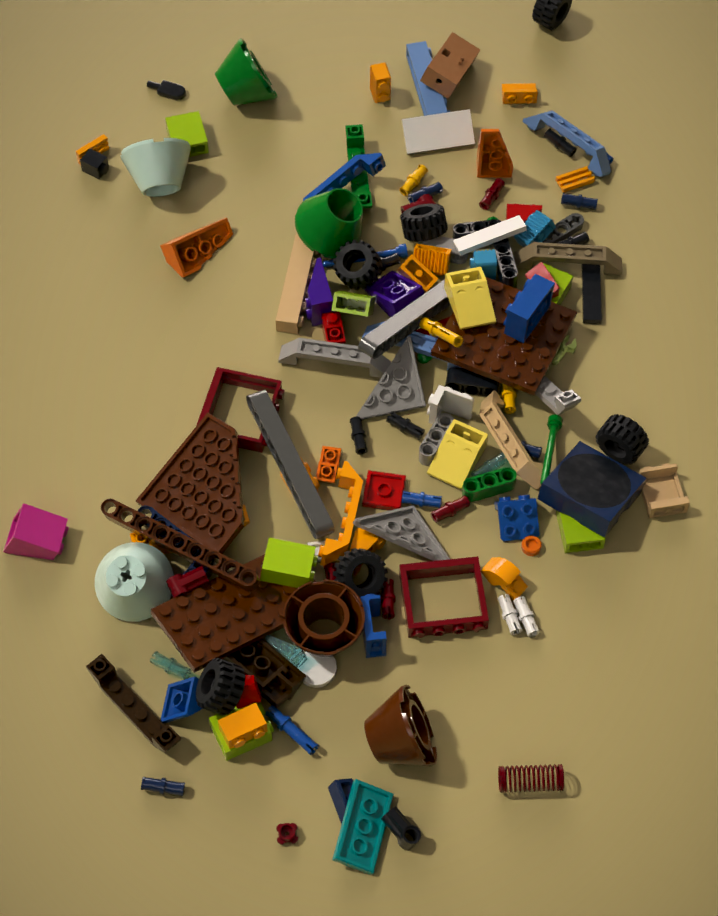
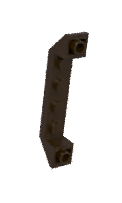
(157, 733)

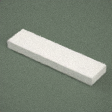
(489, 235)

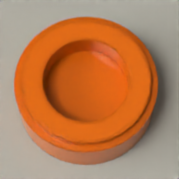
(531, 545)

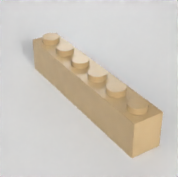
(295, 288)

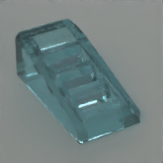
(290, 652)

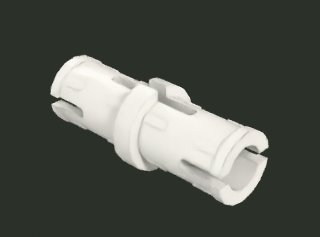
(509, 614)
(526, 616)

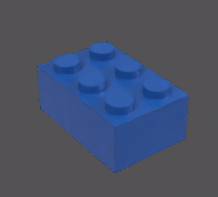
(528, 308)

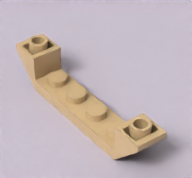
(508, 441)

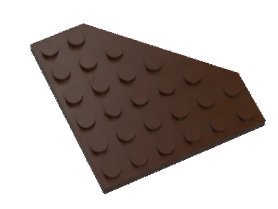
(202, 486)

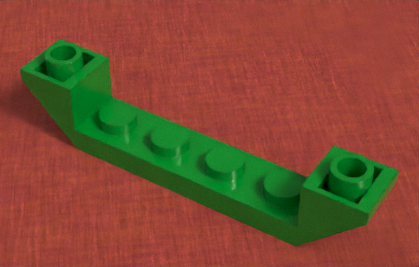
(355, 146)

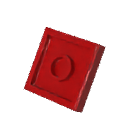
(383, 490)

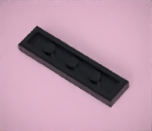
(591, 294)

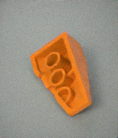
(493, 156)
(191, 250)

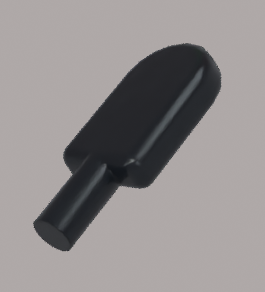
(168, 89)

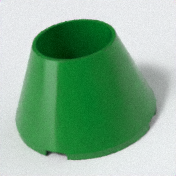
(244, 77)
(329, 221)

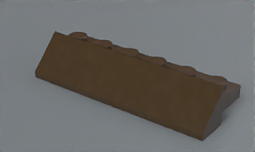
(273, 673)

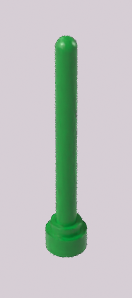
(554, 424)

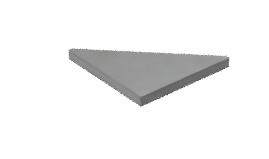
(398, 387)
(405, 529)

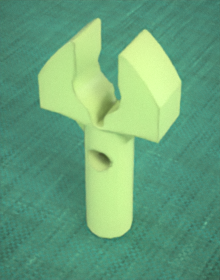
(563, 349)

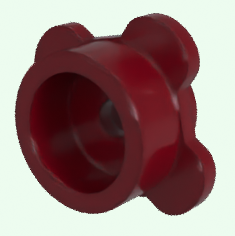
(287, 827)

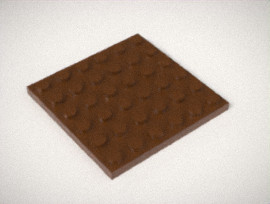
(501, 357)

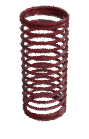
(502, 776)

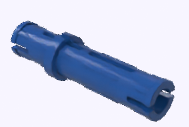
(285, 724)

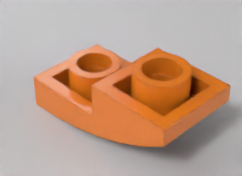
(328, 464)

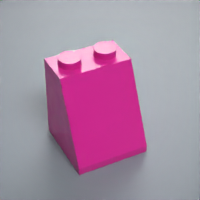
(36, 533)

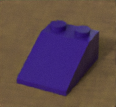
(394, 292)
(319, 295)

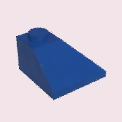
(180, 700)

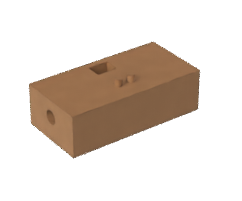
(450, 65)

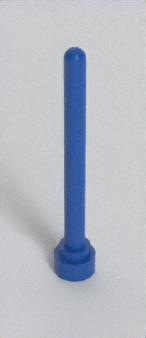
(401, 250)

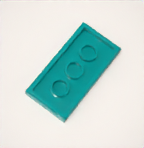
(362, 827)

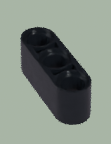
(470, 382)

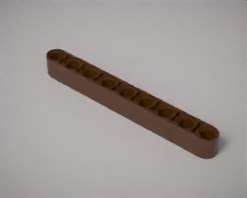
(186, 551)

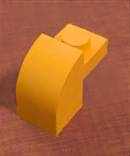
(506, 574)

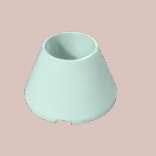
(157, 166)

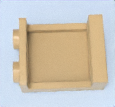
(663, 491)

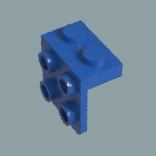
(517, 517)

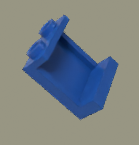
(374, 642)

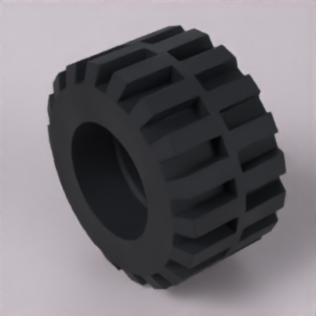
(551, 12)
(424, 222)
(351, 253)
(622, 439)
(375, 566)
(220, 686)

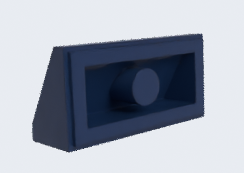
(340, 793)

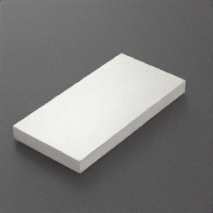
(438, 131)

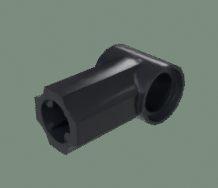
(400, 826)

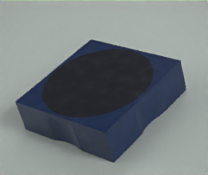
(591, 488)

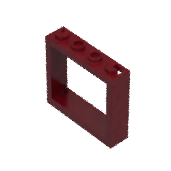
(246, 381)
(438, 569)

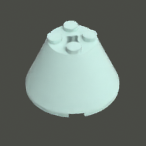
(136, 597)

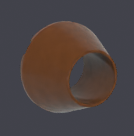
(323, 601)
(401, 731)

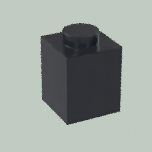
(94, 164)

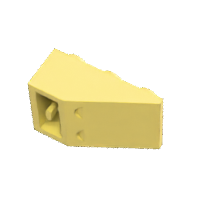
(469, 298)
(458, 453)

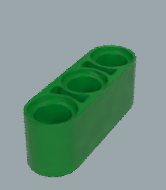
(498, 482)

